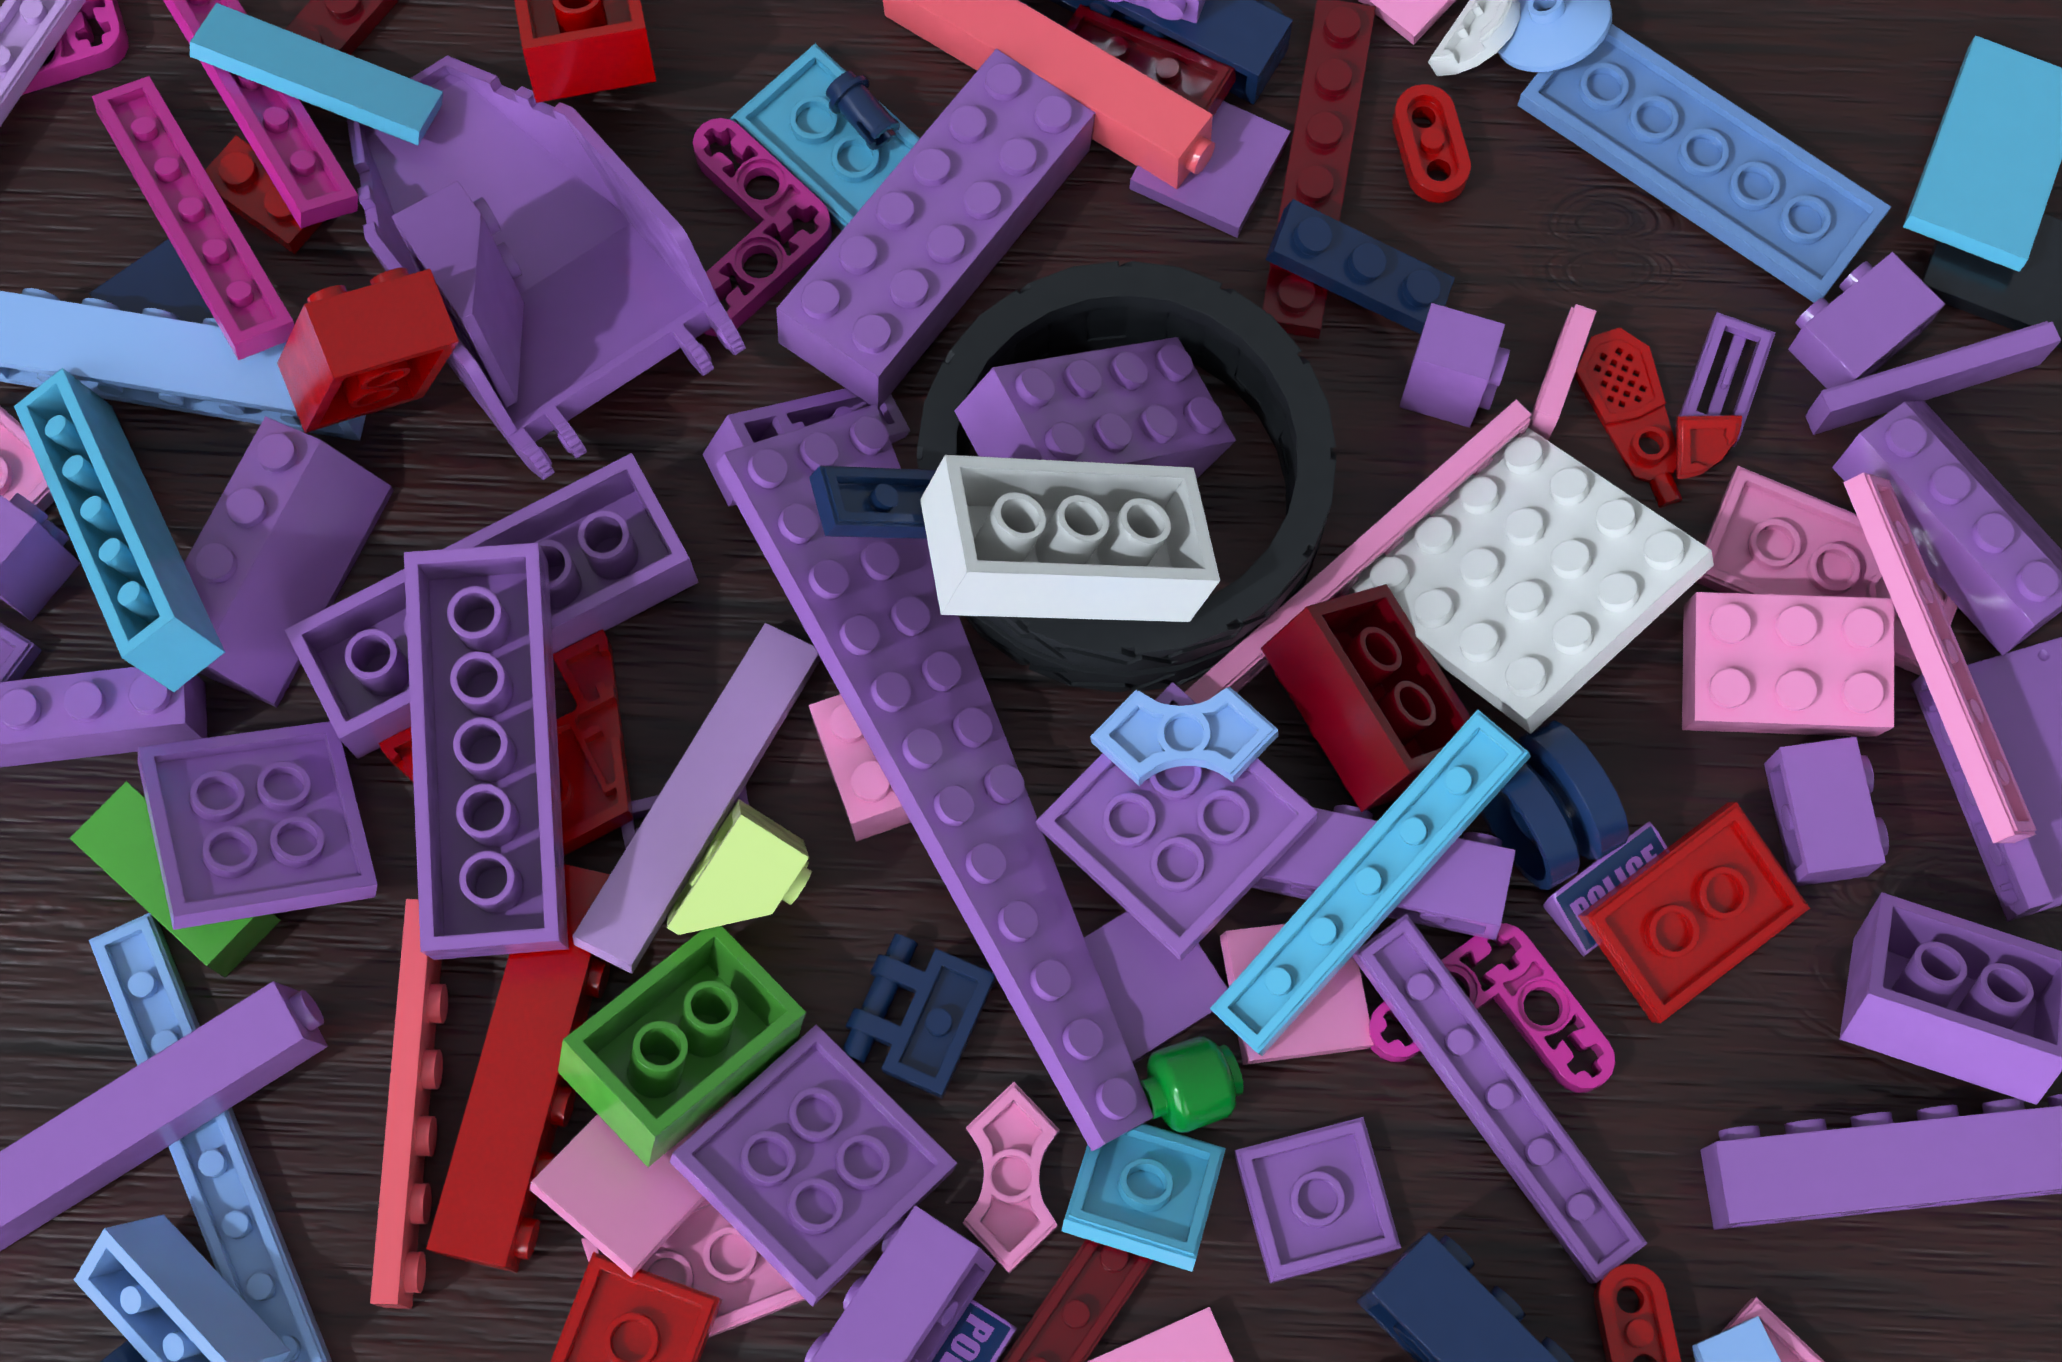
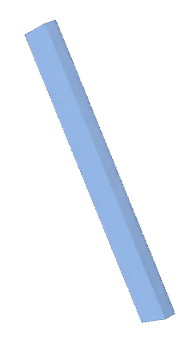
(214, 1157)

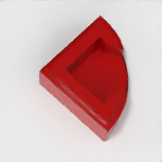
(1703, 442)

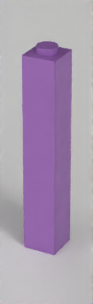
(155, 1105)

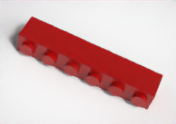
(518, 1096)

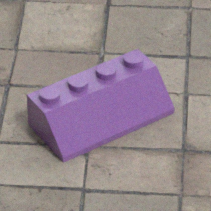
(1964, 523)
(279, 551)

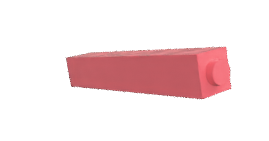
(1131, 110)

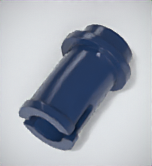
(862, 110)

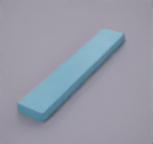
(1370, 882)

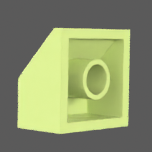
(742, 873)

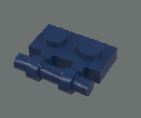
(936, 1023)

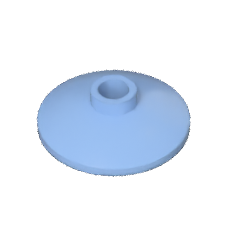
(1556, 33)

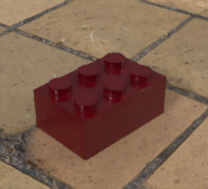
(1367, 691)

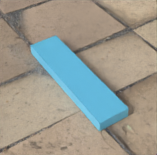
(316, 73)

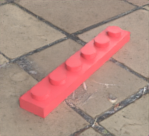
(409, 1129)

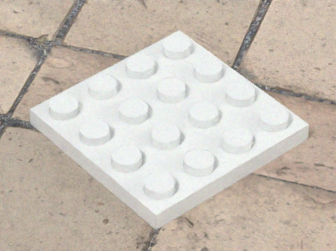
(1535, 577)

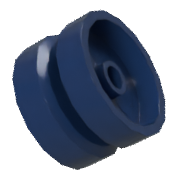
(1557, 808)

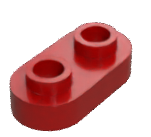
(1434, 147)
(1646, 1330)

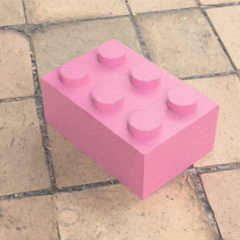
(1788, 664)

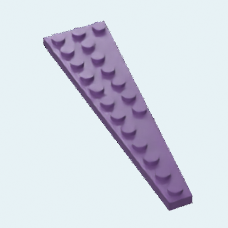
(943, 752)

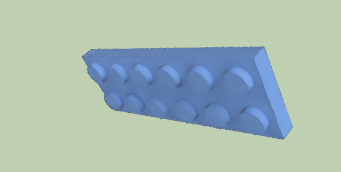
(1709, 161)

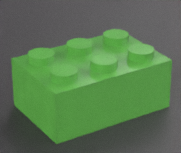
(680, 1042)

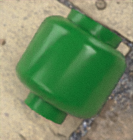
(1192, 1083)

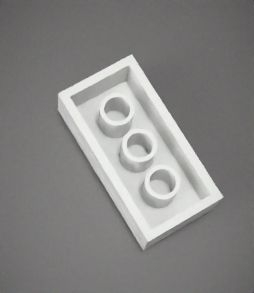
(1067, 539)

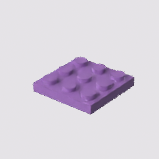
(255, 824)
(1180, 841)
(813, 1164)

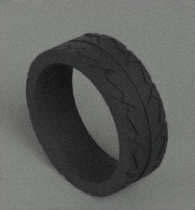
(1227, 337)

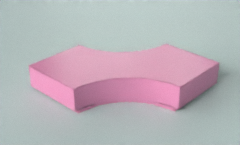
(1010, 1209)

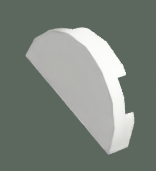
(1476, 35)

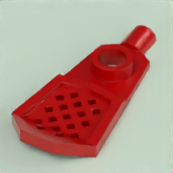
(1636, 419)

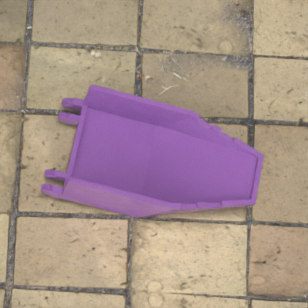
(599, 257)

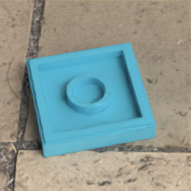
(1146, 1194)

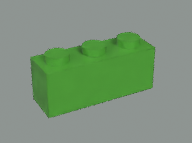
(124, 846)

